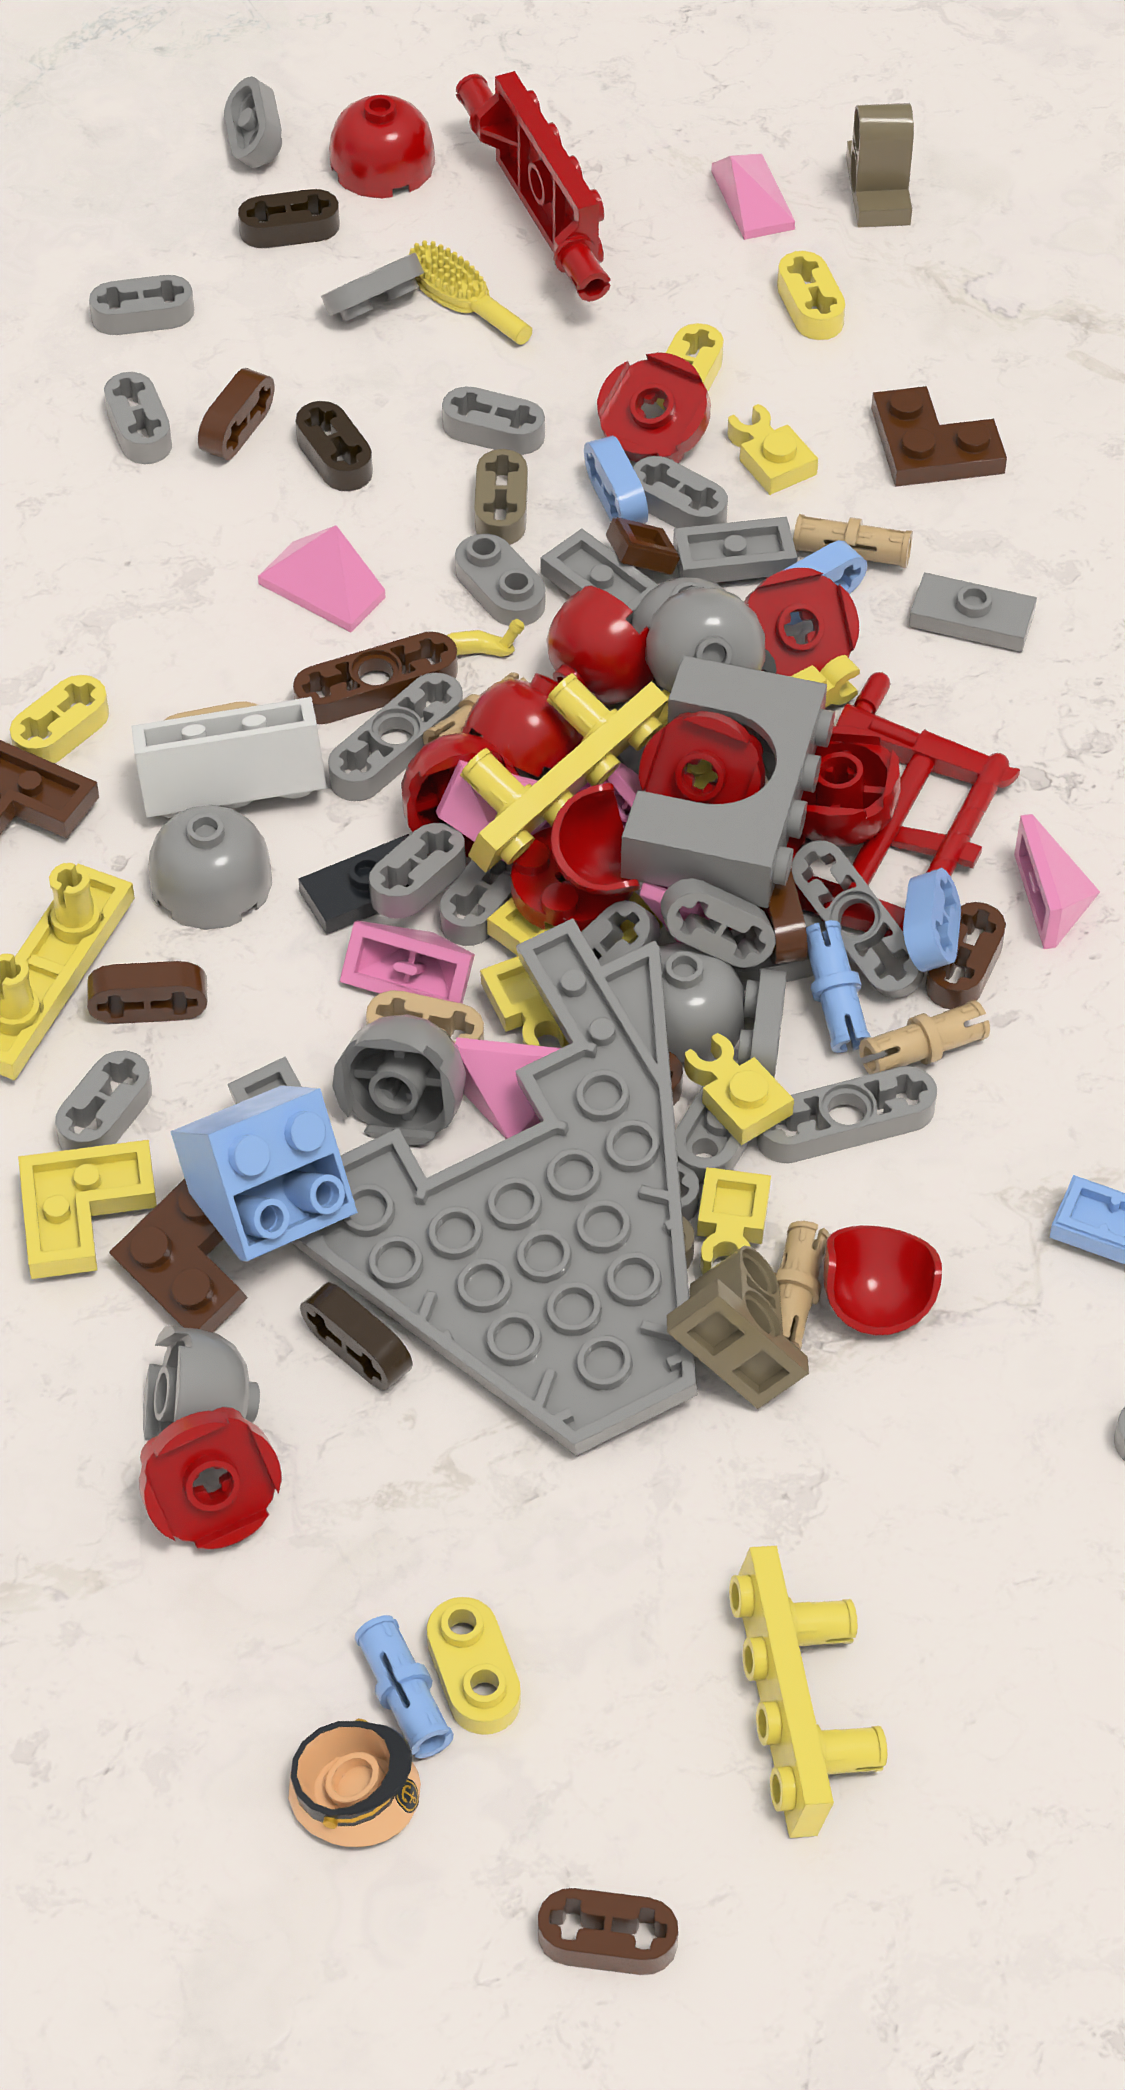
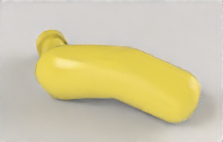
(484, 643)

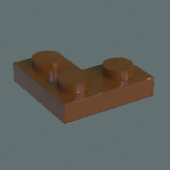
(930, 452)
(42, 792)
(172, 1263)

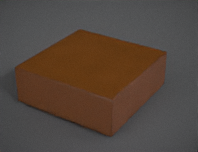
(642, 545)

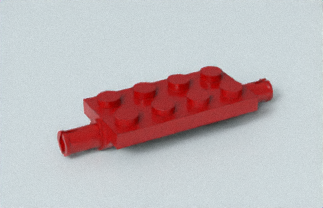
(542, 176)

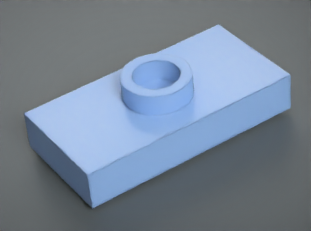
(1092, 1219)

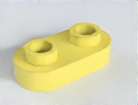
(470, 1660)

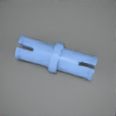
(836, 986)
(403, 1686)

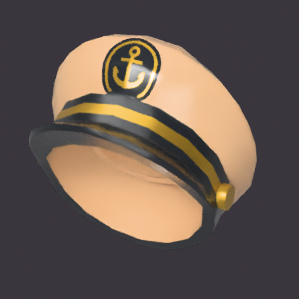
(354, 1783)

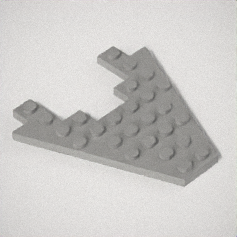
(558, 1247)

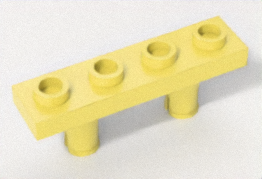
(593, 761)
(56, 957)
(785, 1714)

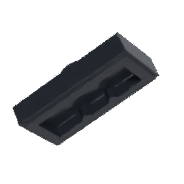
(342, 891)

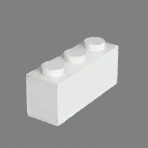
(229, 757)

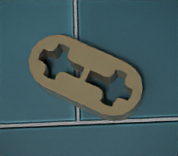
(508, 497)

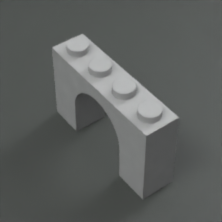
(744, 841)

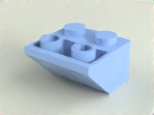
(266, 1169)

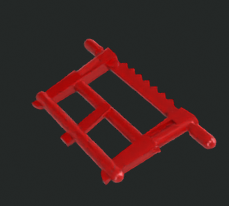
(922, 754)

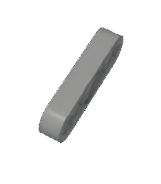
(389, 759)
(818, 894)
(859, 1092)

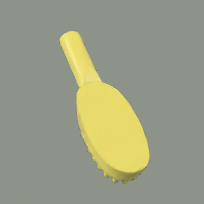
(462, 289)

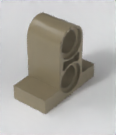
(881, 164)
(738, 1328)

